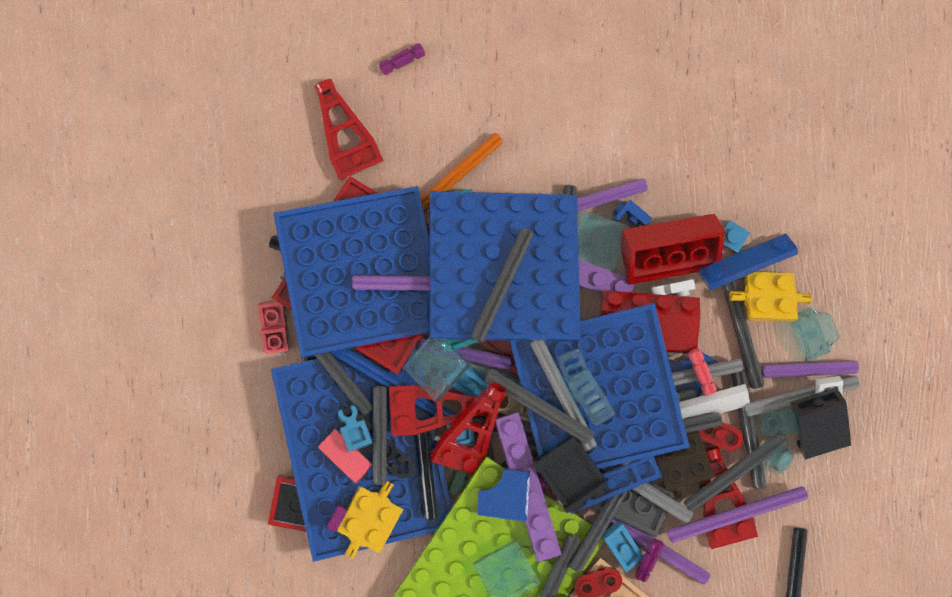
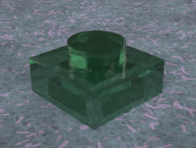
(457, 481)

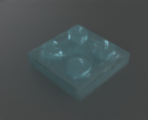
(599, 240)
(436, 367)
(506, 571)

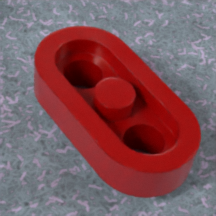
(718, 434)
(598, 584)

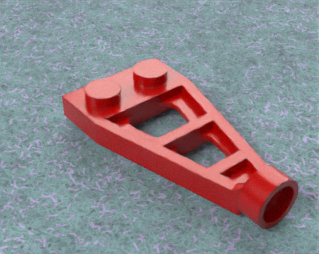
(357, 158)
(402, 410)
(462, 456)
(734, 532)

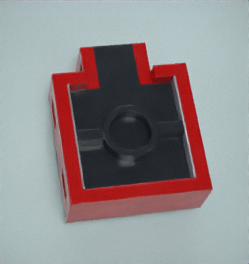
(285, 505)

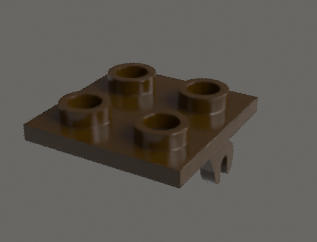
(685, 465)

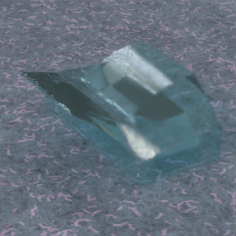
(814, 333)

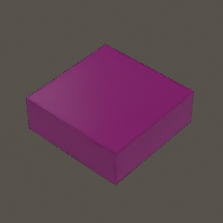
(336, 518)

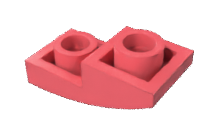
(274, 327)
(353, 464)

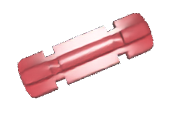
(702, 372)

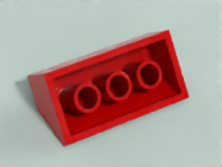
(671, 248)
(677, 315)

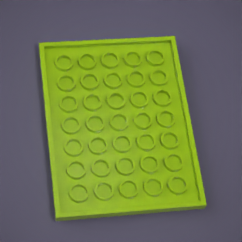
(464, 537)

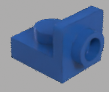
(636, 214)

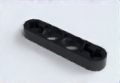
(402, 458)

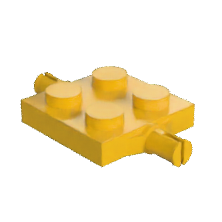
(770, 297)
(369, 519)

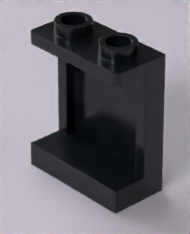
(821, 423)
(571, 474)

